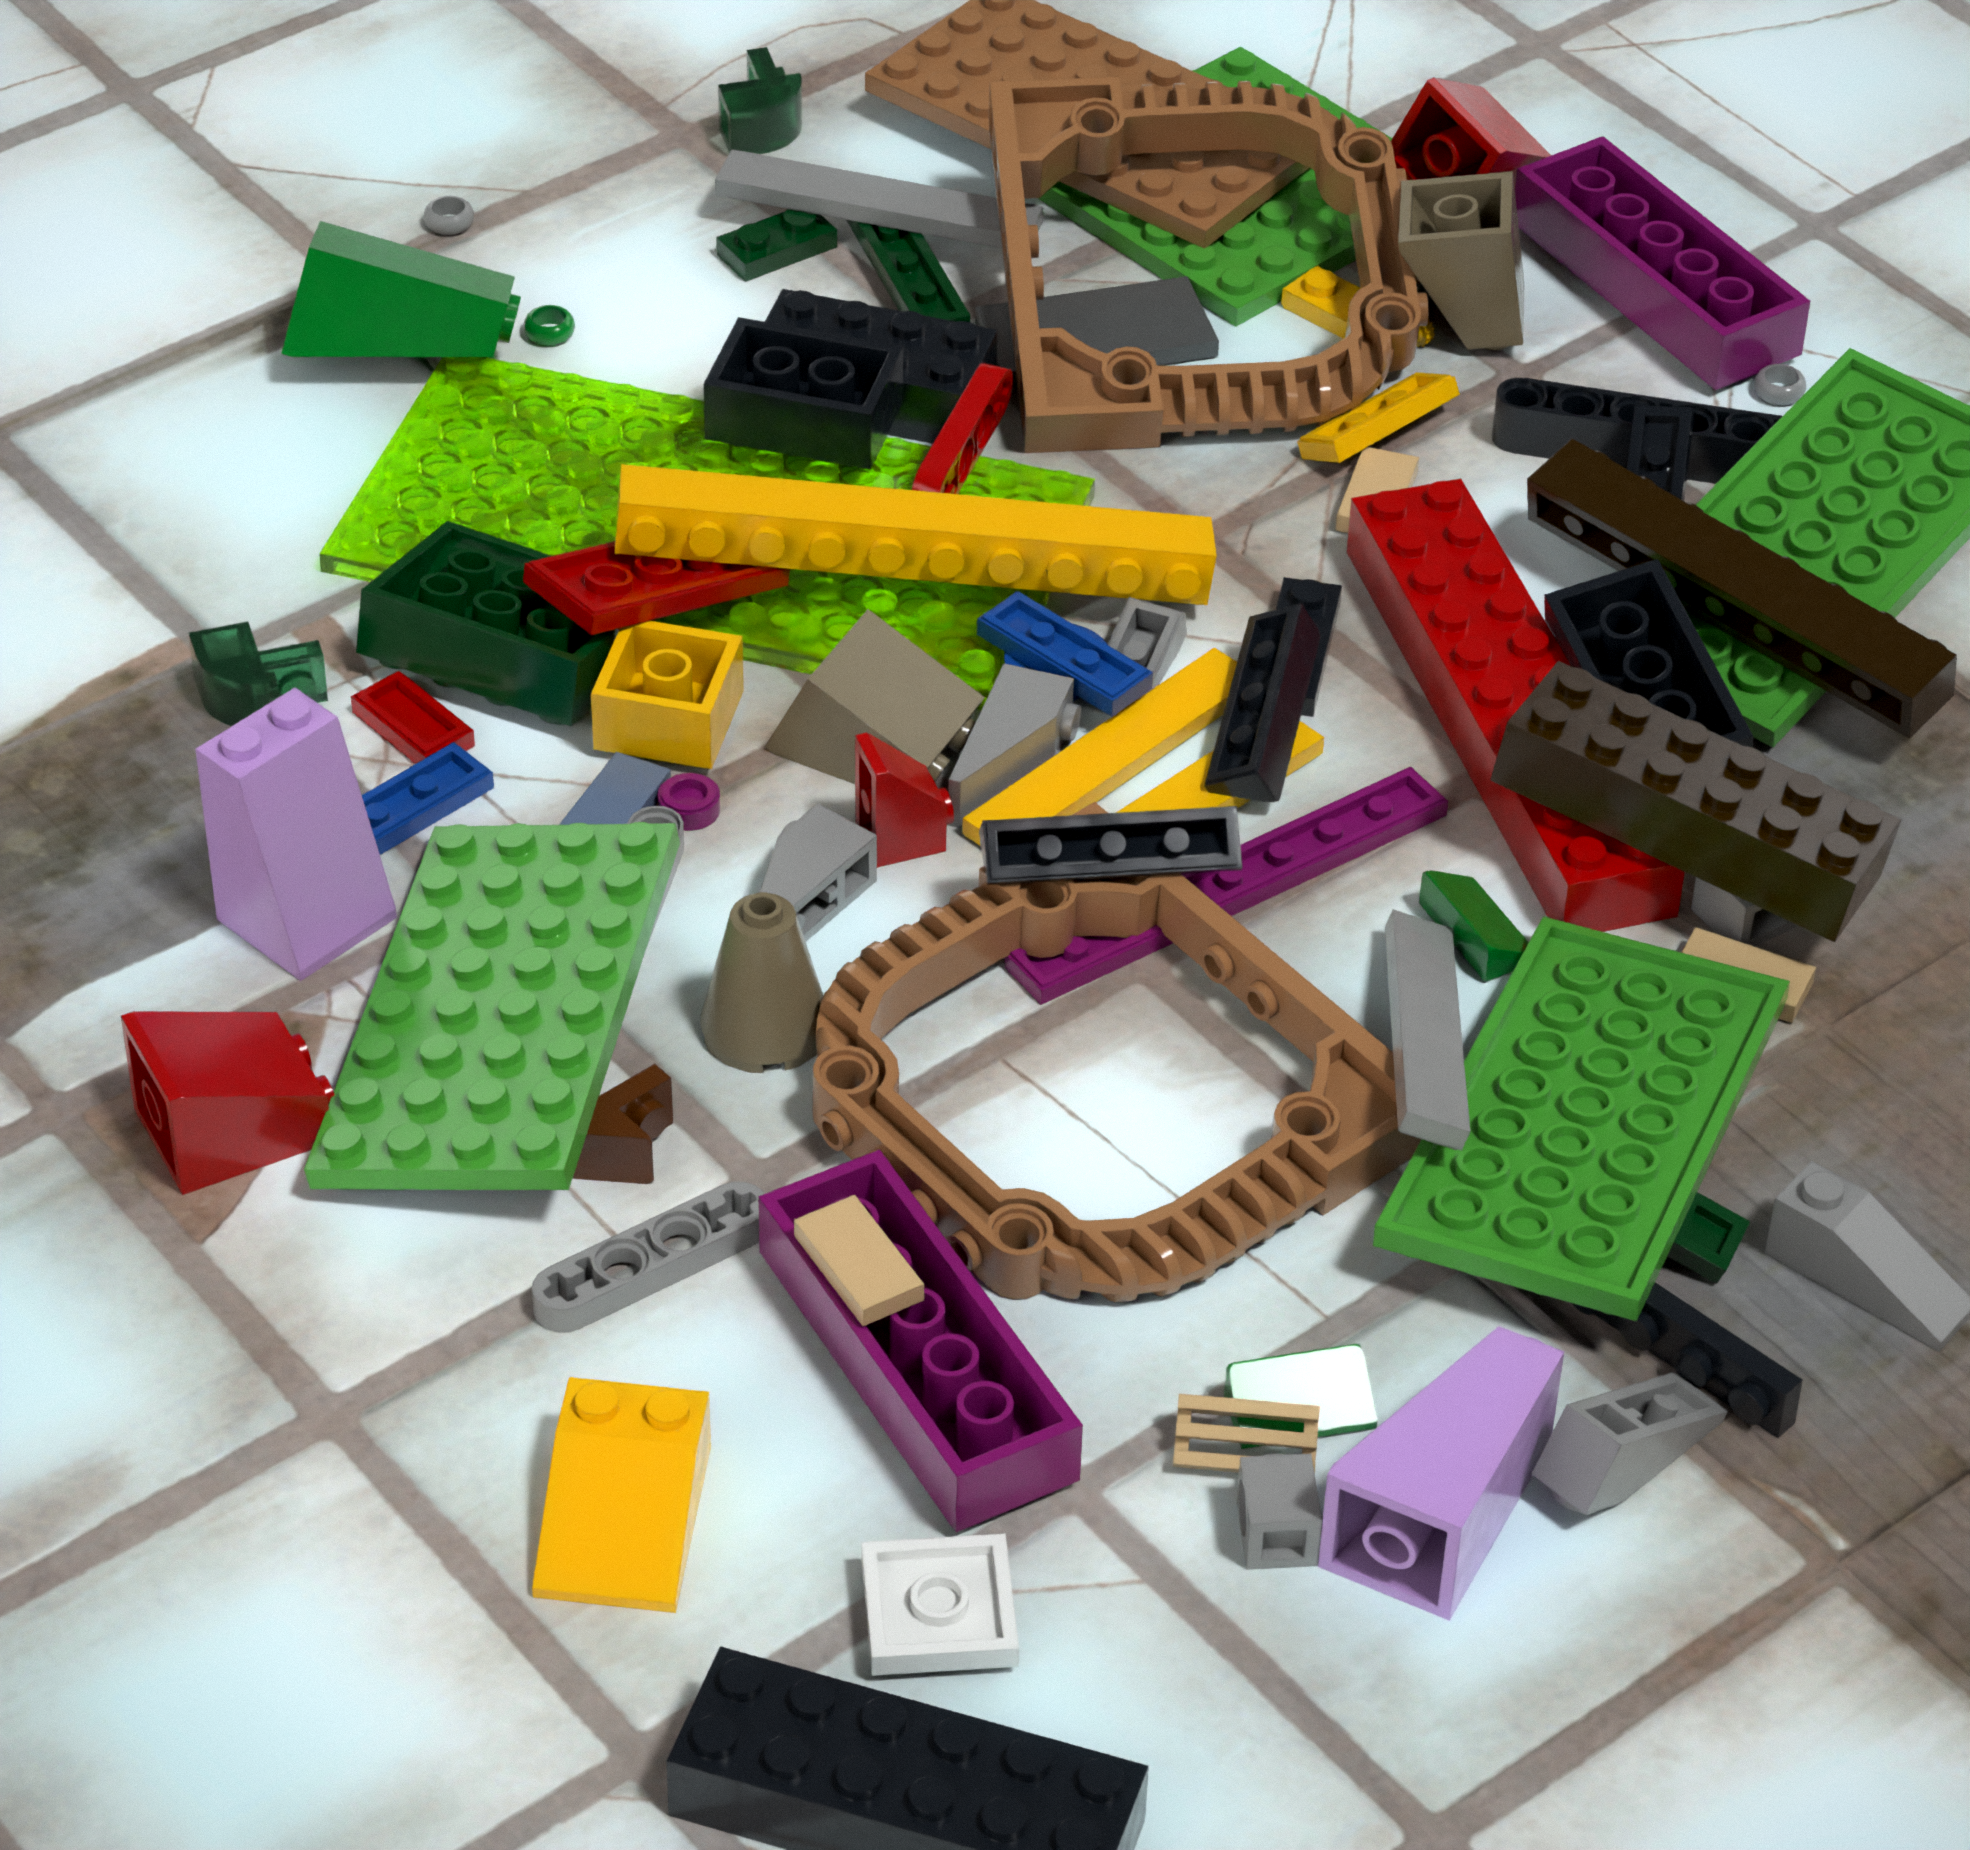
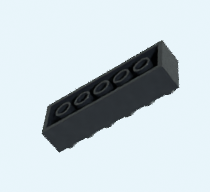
(864, 1769)

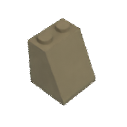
(1467, 253)
(879, 687)

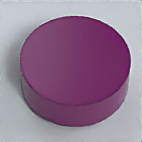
(693, 798)

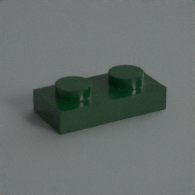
(775, 243)

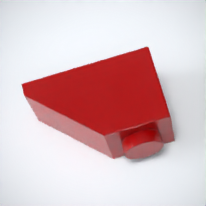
(899, 802)

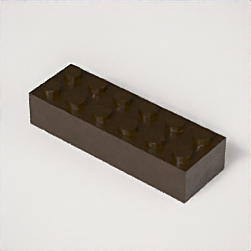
(1695, 800)

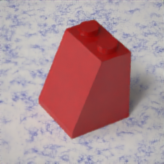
(1461, 133)
(222, 1091)

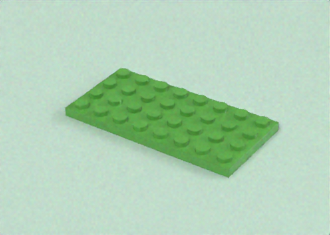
(1857, 489)
(496, 1009)
(1587, 1118)

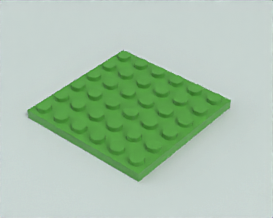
(1257, 256)

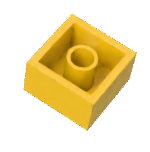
(668, 693)

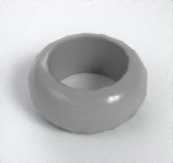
(448, 225)
(1780, 394)

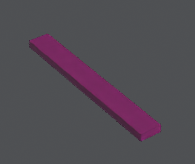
(1270, 867)

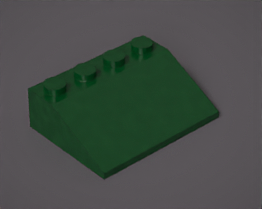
(472, 624)

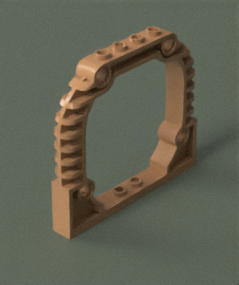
(1123, 399)
(1023, 1240)

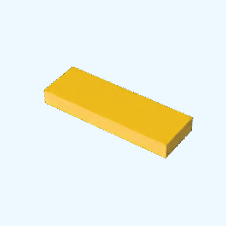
(1378, 417)

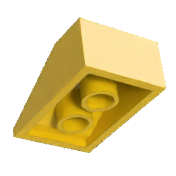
(622, 1494)

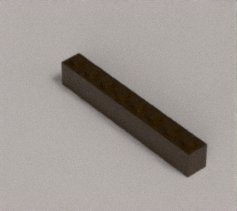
(1745, 588)

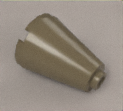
(762, 989)

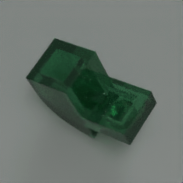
(763, 110)
(240, 679)

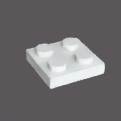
(939, 1604)

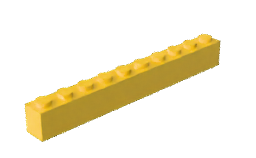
(914, 535)

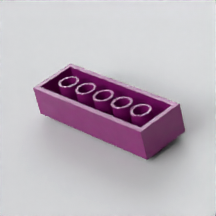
(1660, 262)
(938, 1375)

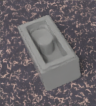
(1149, 636)

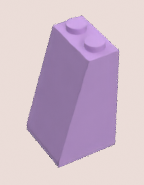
(291, 836)
(1442, 1475)

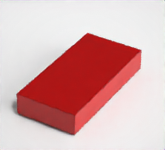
(410, 717)

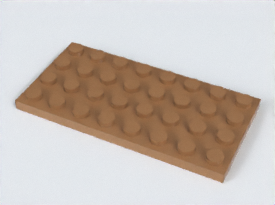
(947, 82)

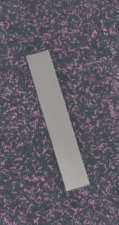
(864, 198)
(1426, 1031)

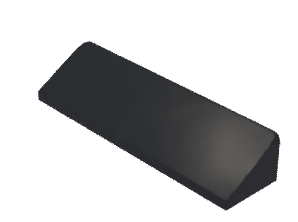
(1264, 705)
(1110, 845)

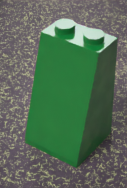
(395, 301)

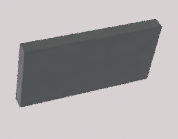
(1150, 315)

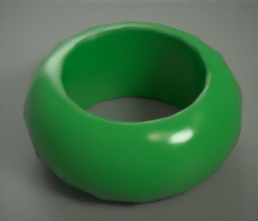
(549, 315)

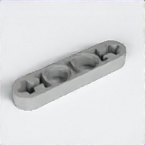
(725, 1209)

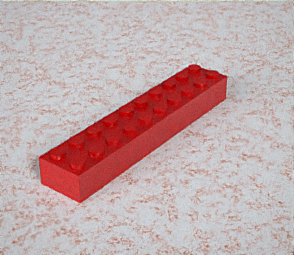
(1478, 658)

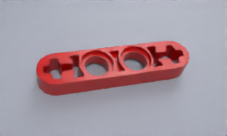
(966, 431)

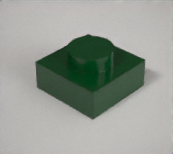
(1708, 1238)

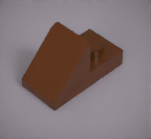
(622, 1129)

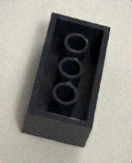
(936, 352)
(1641, 640)

